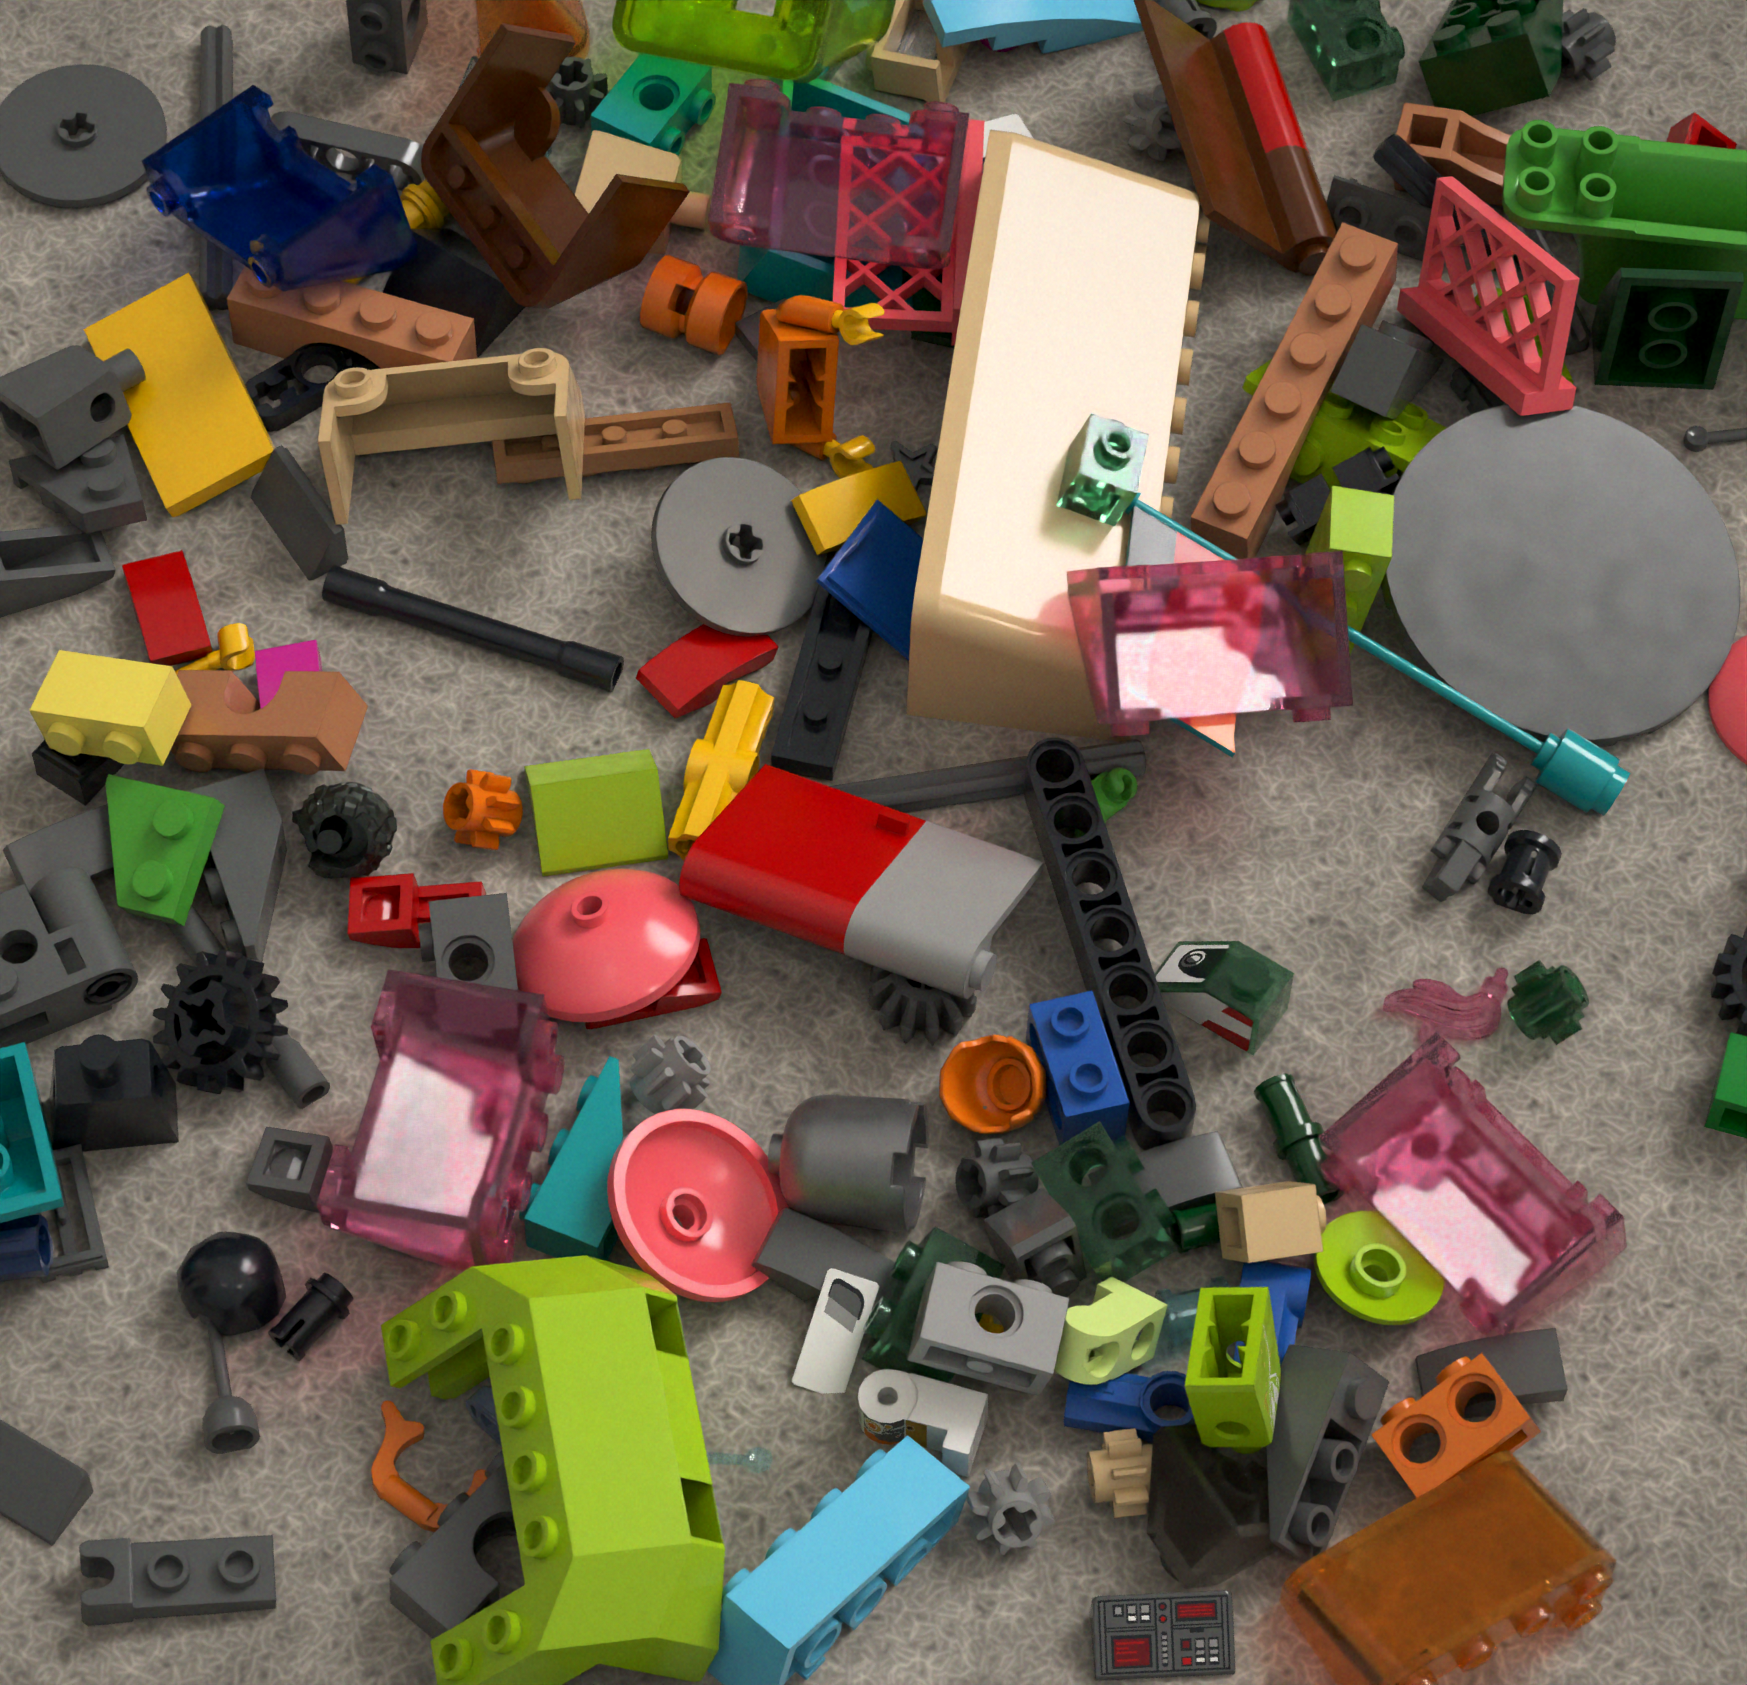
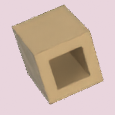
(1270, 1221)

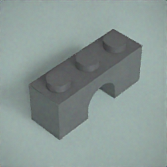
(441, 1579)

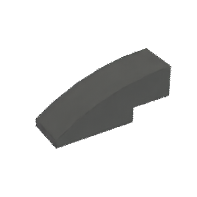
(49, 565)

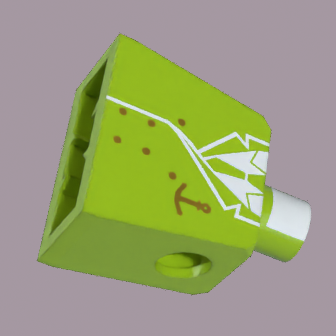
(1230, 1399)

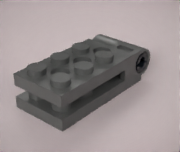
(57, 957)

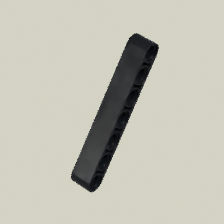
(1107, 917)

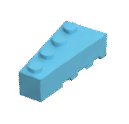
(835, 1566)

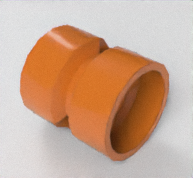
(710, 310)

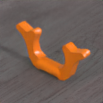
(386, 1479)

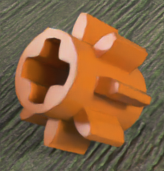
(482, 809)

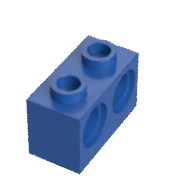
(1079, 1066)

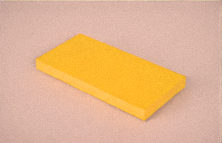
(193, 408)

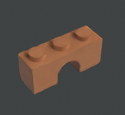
(302, 729)

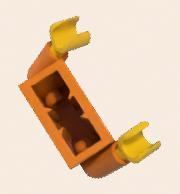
(800, 375)

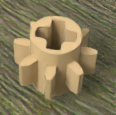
(1121, 1473)

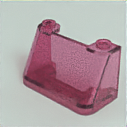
(1213, 638)
(1470, 1191)

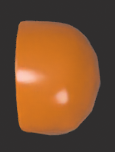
(992, 1074)

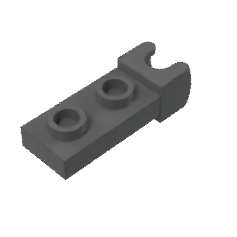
(177, 1578)

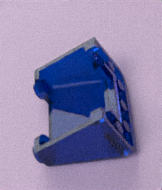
(276, 205)

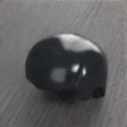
(232, 1282)

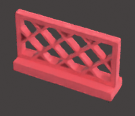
(899, 314)
(1478, 335)

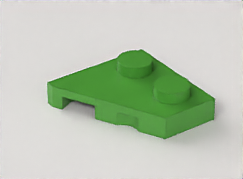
(159, 846)

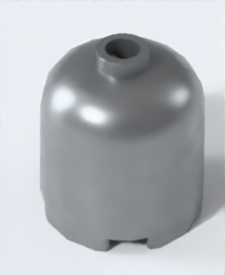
(853, 1160)

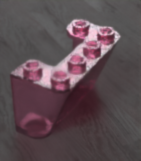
(839, 181)
(447, 1122)

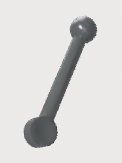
(1697, 437)

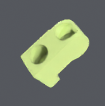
(1101, 1337)

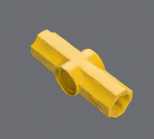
(721, 761)

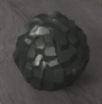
(346, 829)

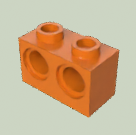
(1442, 1413)

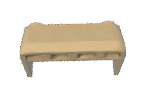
(446, 407)

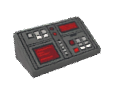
(1163, 1635)

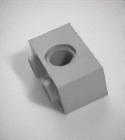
(953, 1341)

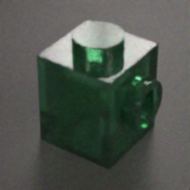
(1103, 469)

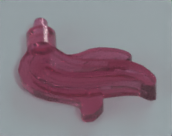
(1450, 1012)

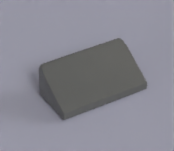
(299, 515)
(38, 1485)

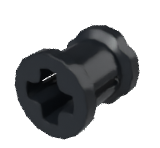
(1524, 871)

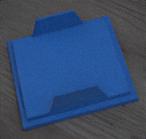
(878, 575)

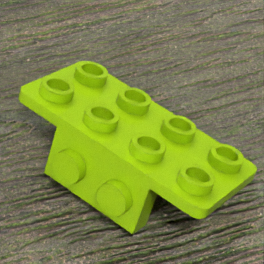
(1348, 428)

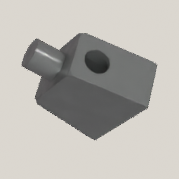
(68, 402)

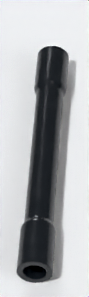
(378, 598)

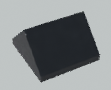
(456, 279)

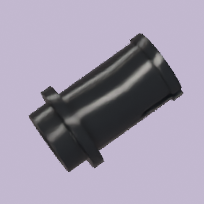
(312, 1315)

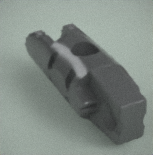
(1476, 830)

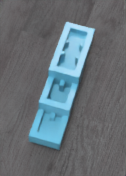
(1050, 23)

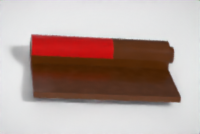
(1241, 137)

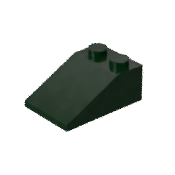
(1664, 327)

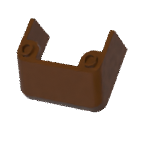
(508, 196)

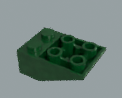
(1494, 54)

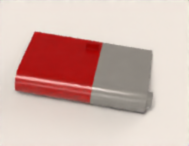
(859, 879)

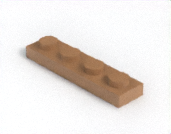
(625, 443)

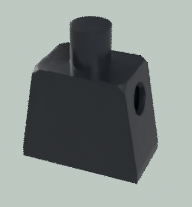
(111, 1095)

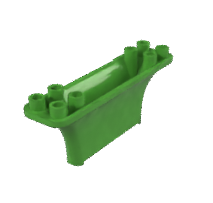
(1630, 201)

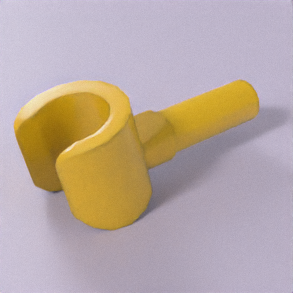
(234, 652)

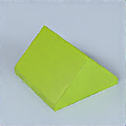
(597, 812)

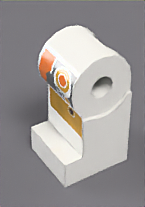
(927, 1411)

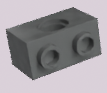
(386, 33)
(471, 929)

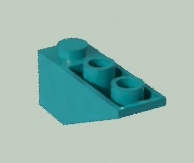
(571, 1207)

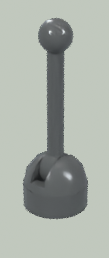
(227, 1412)

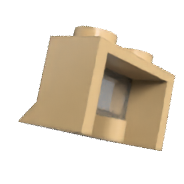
(911, 57)

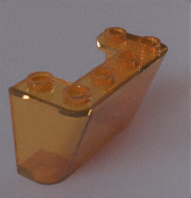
(1449, 1579)

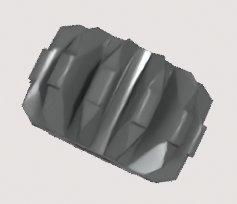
(916, 1008)

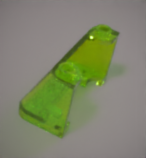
(790, 46)

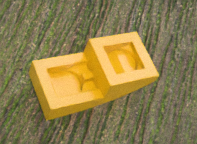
(838, 507)

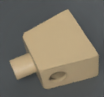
(616, 155)

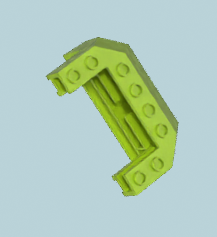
(597, 1465)

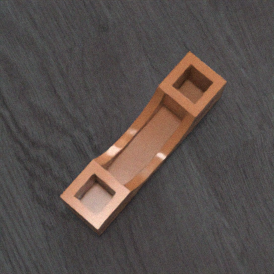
(343, 314)

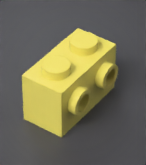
(110, 708)

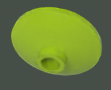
(1366, 1247)

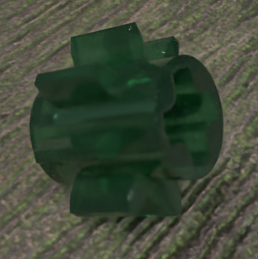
(1548, 1002)

